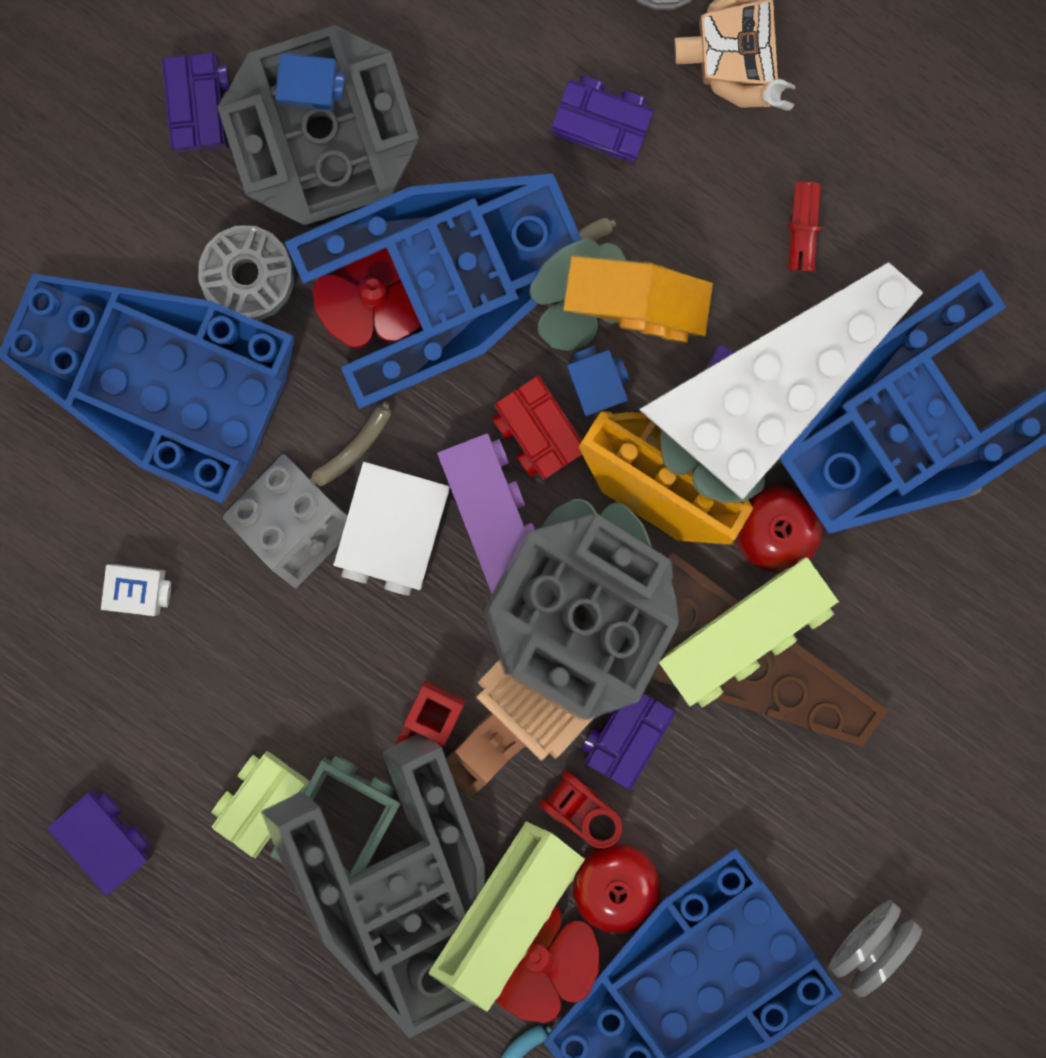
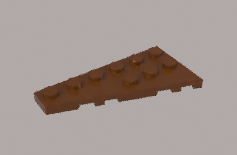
(786, 685)

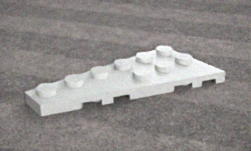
(765, 395)

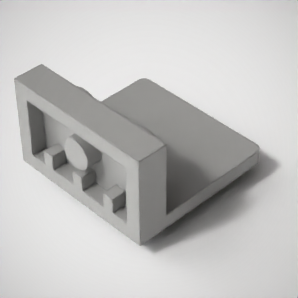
(287, 521)

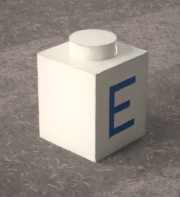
(135, 590)

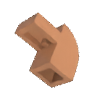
(482, 754)

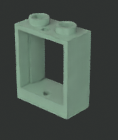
(377, 789)

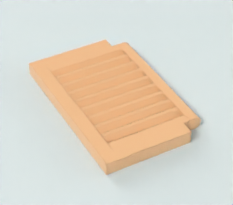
(528, 715)

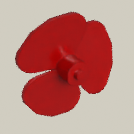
(358, 296)
(544, 974)

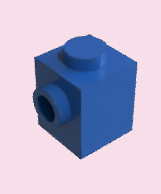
(309, 82)
(598, 380)

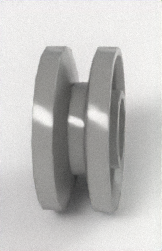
(241, 246)
(875, 948)

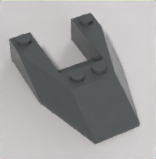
(402, 911)

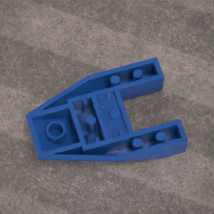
(461, 259)
(898, 430)

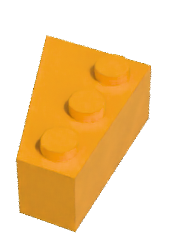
(639, 297)

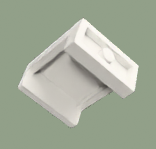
(391, 528)

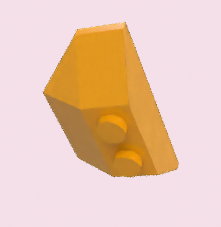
(630, 469)

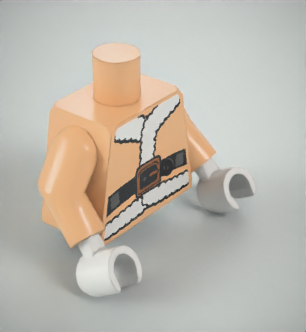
(737, 53)

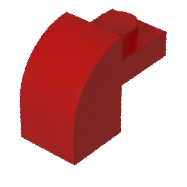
(432, 714)

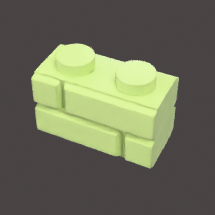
(264, 784)

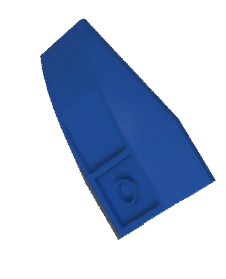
(154, 375)
(702, 977)

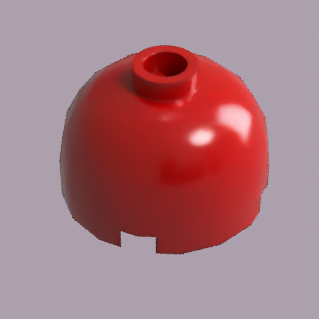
(761, 544)
(613, 867)

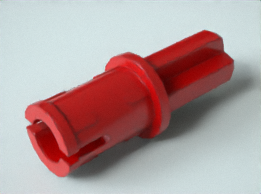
(804, 226)

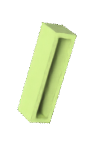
(748, 631)
(506, 916)

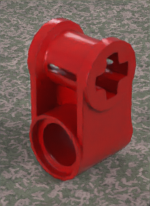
(580, 809)

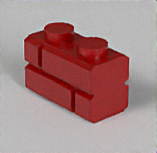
(539, 428)

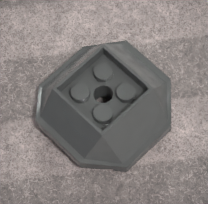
(329, 175)
(625, 609)

